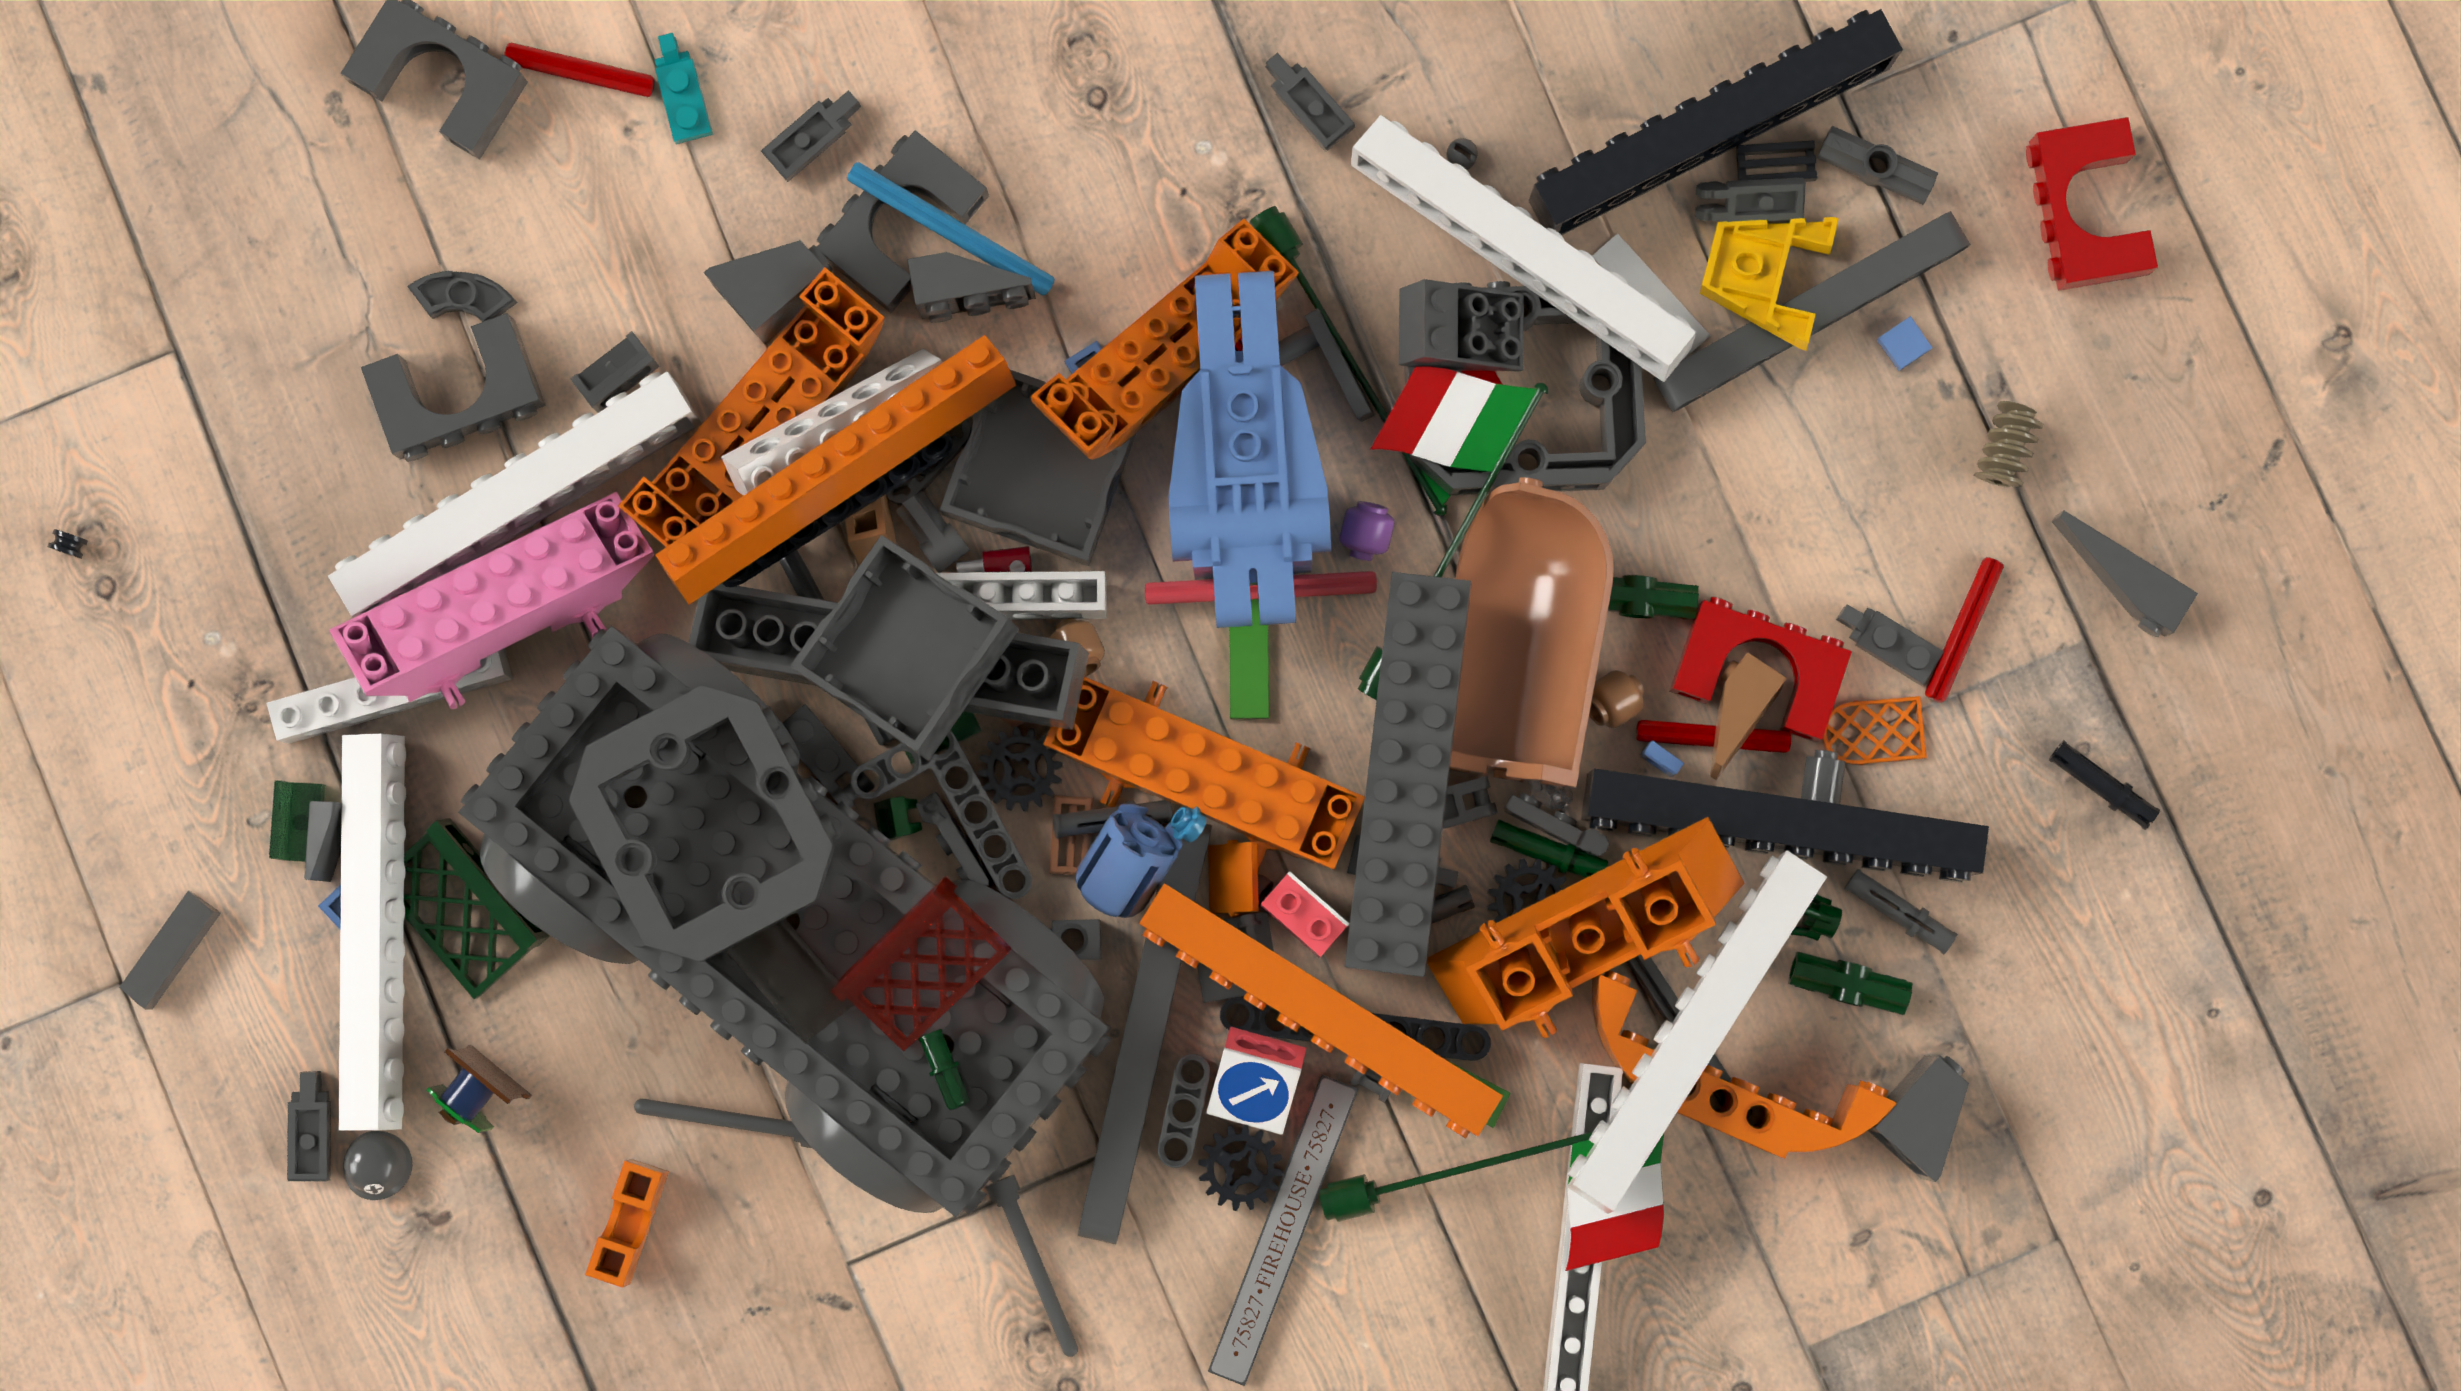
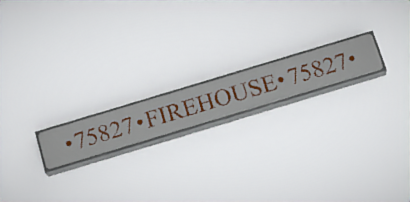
(1283, 1230)

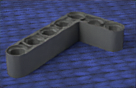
(958, 800)

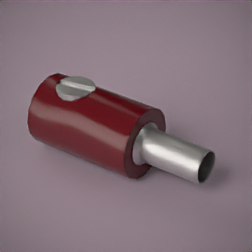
(999, 560)

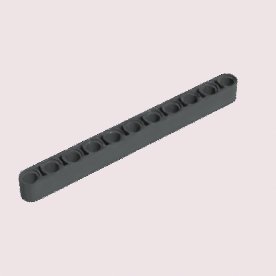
(1138, 1063)

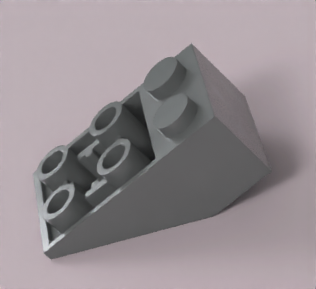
(955, 284)
(1460, 327)

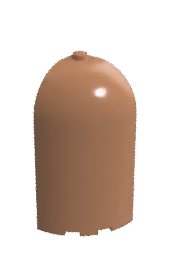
(1531, 634)

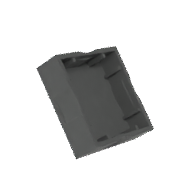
(1031, 480)
(905, 647)

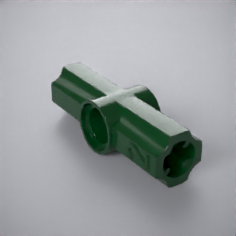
(1645, 597)
(1850, 983)

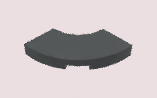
(461, 292)

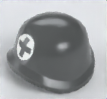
(377, 1165)

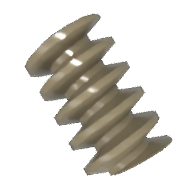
(2008, 444)

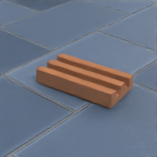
(1069, 869)

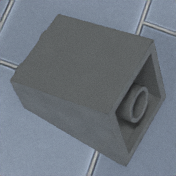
(768, 285)
(1924, 1115)

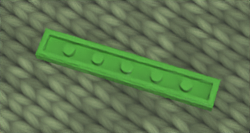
(1249, 669)

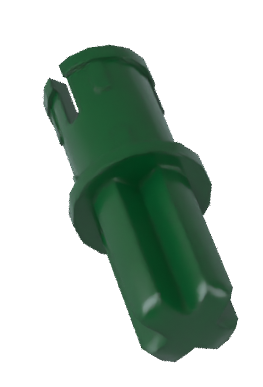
(944, 1069)

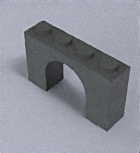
(404, 33)
(920, 170)
(507, 393)

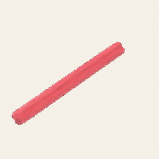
(1304, 586)

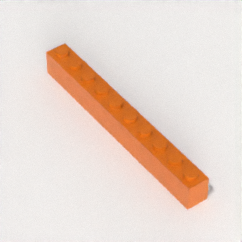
(836, 469)
(1321, 1010)

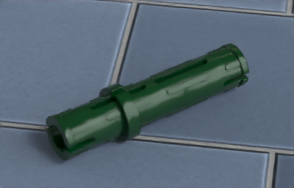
(1549, 851)

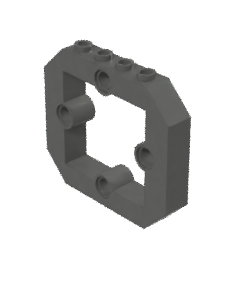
(1620, 422)
(639, 745)

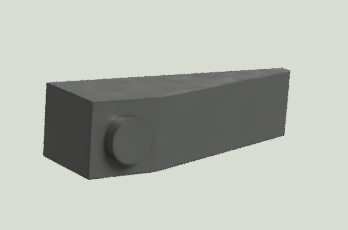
(2138, 586)

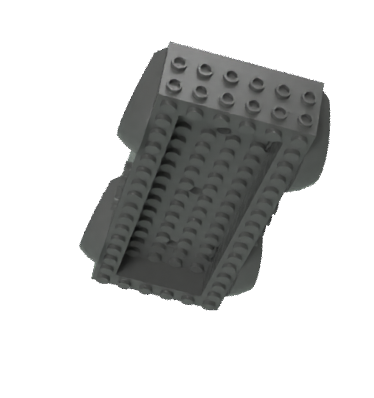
(850, 1086)

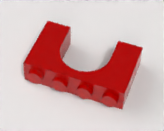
(2076, 255)
(1815, 663)

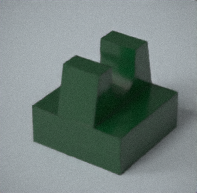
(893, 818)

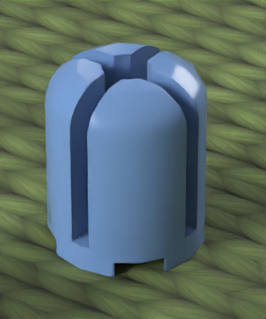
(1126, 862)

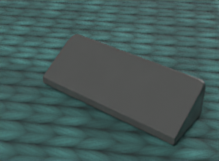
(169, 950)

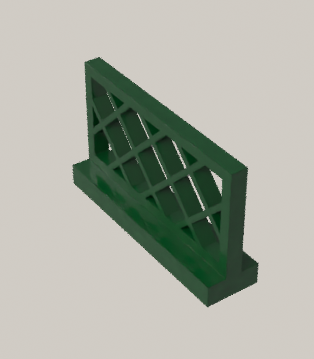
(465, 860)

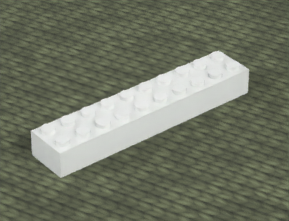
(519, 495)

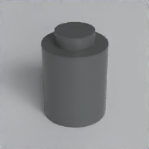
(1823, 777)

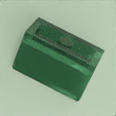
(290, 819)

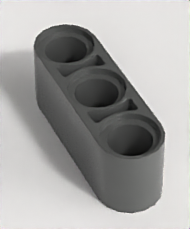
(1187, 1130)

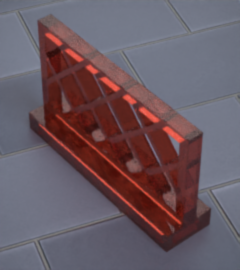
(904, 935)

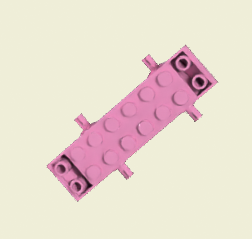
(536, 582)

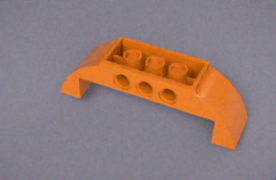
(1154, 356)
(795, 373)
(1779, 1126)

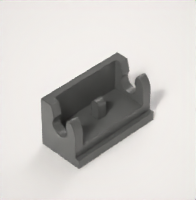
(615, 372)

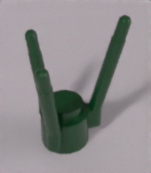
(1820, 918)

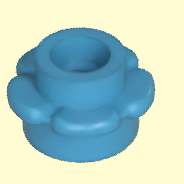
(1188, 824)

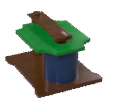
(473, 1089)

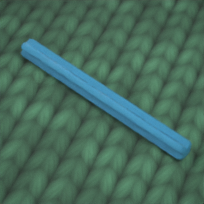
(947, 226)

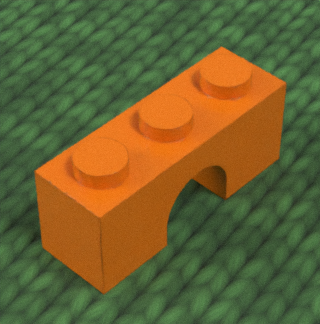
(629, 1223)

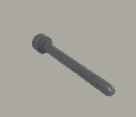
(719, 1118)
(1006, 1195)

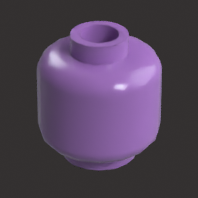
(1367, 530)

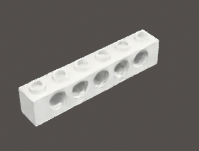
(788, 442)
(1038, 593)
(347, 705)

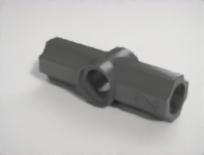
(1901, 174)

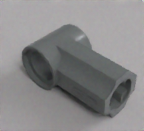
(936, 538)

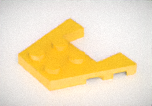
(1749, 266)

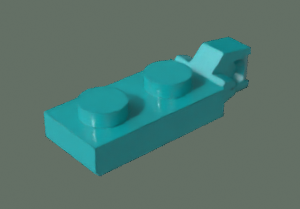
(681, 92)

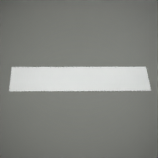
(1620, 258)

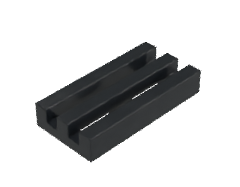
(1777, 148)

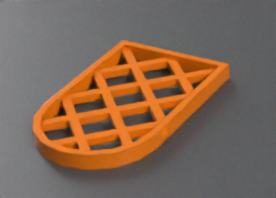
(1919, 727)

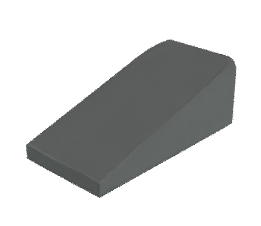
(323, 840)

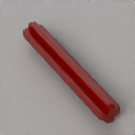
(581, 70)
(1964, 629)
(1705, 735)

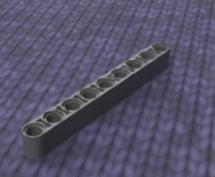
(1828, 300)

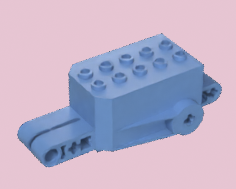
(1246, 460)

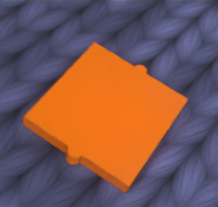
(1233, 878)

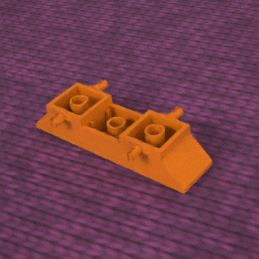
(1193, 767)
(1627, 910)

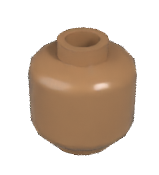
(1085, 634)
(1616, 699)

